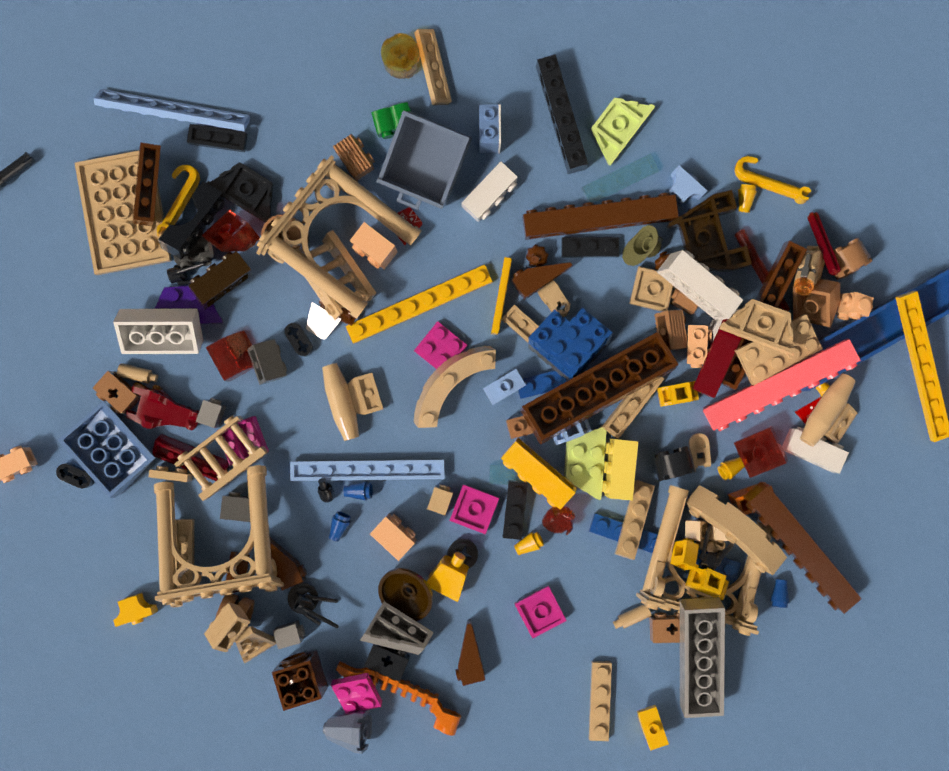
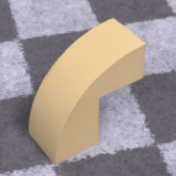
(697, 528)

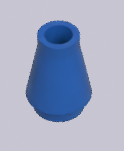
(359, 491)
(339, 524)
(780, 594)

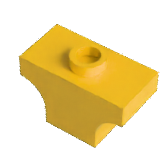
(677, 394)
(708, 582)
(134, 609)
(652, 727)

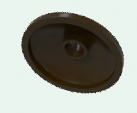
(406, 593)

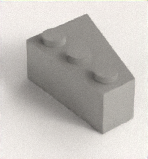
(396, 631)

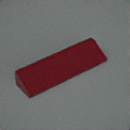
(716, 363)
(170, 448)

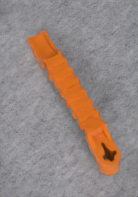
(446, 719)

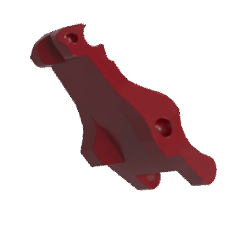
(159, 409)

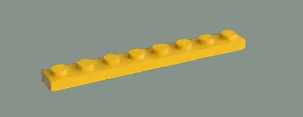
(419, 304)
(923, 365)

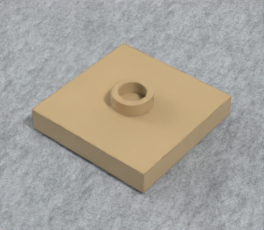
(651, 290)

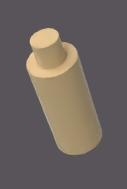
(136, 373)
(632, 617)

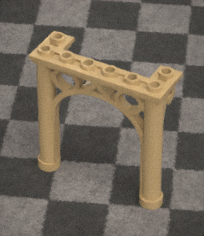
(336, 180)
(173, 590)
(653, 590)

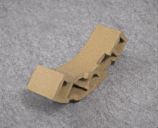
(446, 378)
(737, 529)

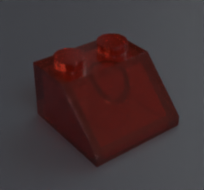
(231, 233)
(231, 355)
(761, 452)

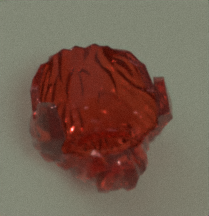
(559, 520)

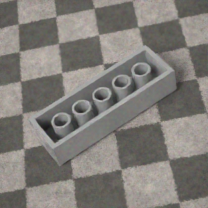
(702, 657)

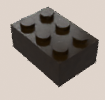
(220, 279)

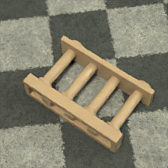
(351, 270)
(239, 464)

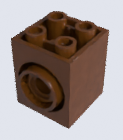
(299, 679)

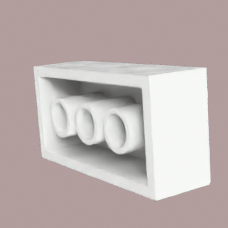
(700, 285)
(158, 331)

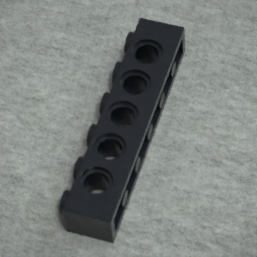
(561, 114)

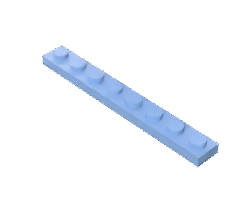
(172, 110)
(367, 470)

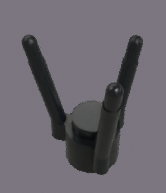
(177, 274)
(711, 559)
(305, 606)

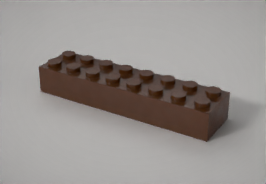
(599, 388)

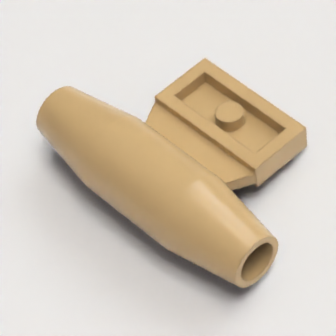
(349, 399)
(831, 414)

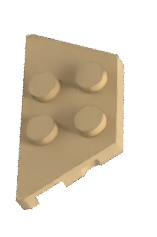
(763, 325)

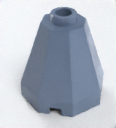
(350, 730)

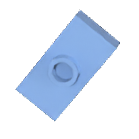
(685, 186)
(504, 387)
(573, 433)

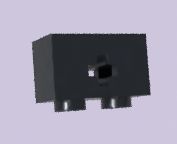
(392, 669)

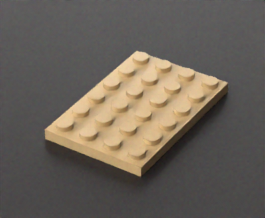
(108, 206)

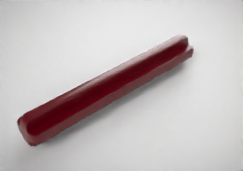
(824, 243)

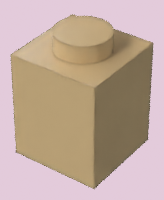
(440, 499)

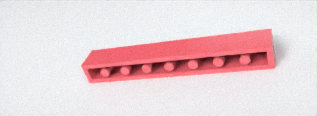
(785, 383)

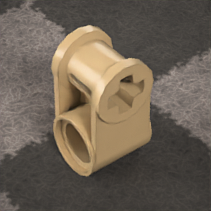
(553, 296)

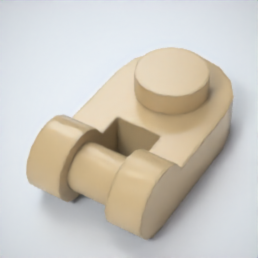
(700, 443)

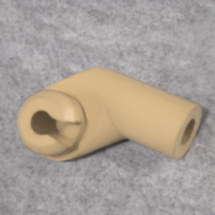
(713, 545)

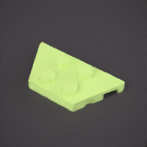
(618, 126)
(586, 462)

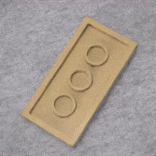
(763, 362)

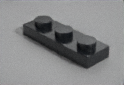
(217, 138)
(589, 247)
(515, 510)

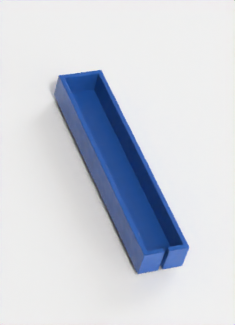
(884, 323)

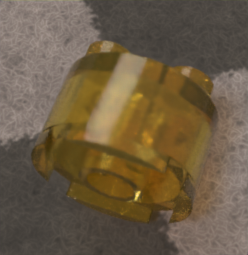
(396, 46)

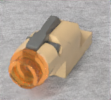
(809, 271)

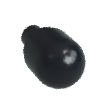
(325, 491)

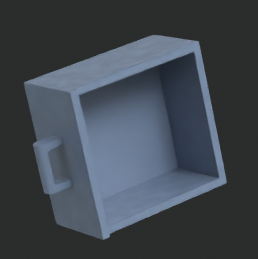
(423, 160)

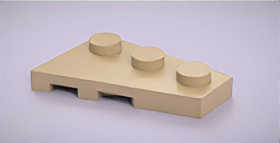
(253, 642)

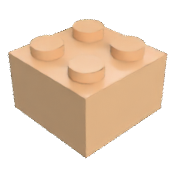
(374, 246)
(394, 536)

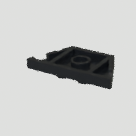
(246, 190)

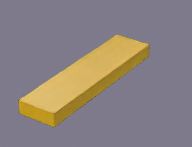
(501, 296)

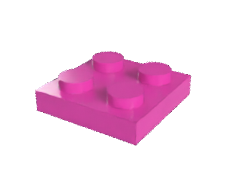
(439, 345)
(474, 509)
(540, 611)
(356, 693)

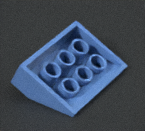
(107, 450)

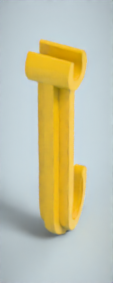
(770, 184)
(182, 198)

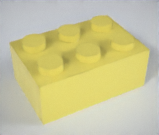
(620, 469)

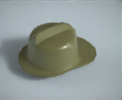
(642, 246)

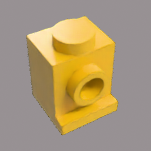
(685, 554)

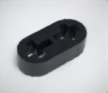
(295, 342)
(73, 480)

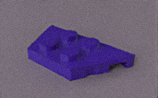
(182, 298)

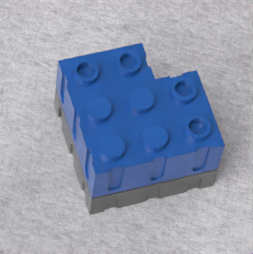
(569, 345)

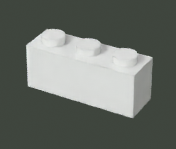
(490, 192)
(822, 454)

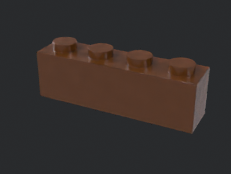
(146, 184)

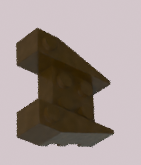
(704, 235)

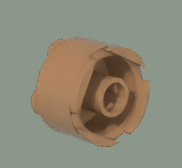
(851, 258)

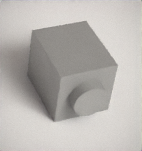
(211, 413)
(289, 634)

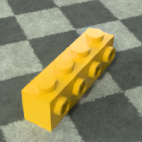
(538, 473)

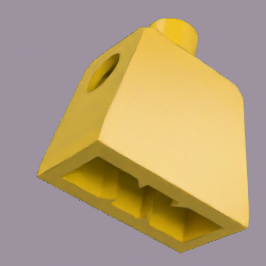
(449, 576)

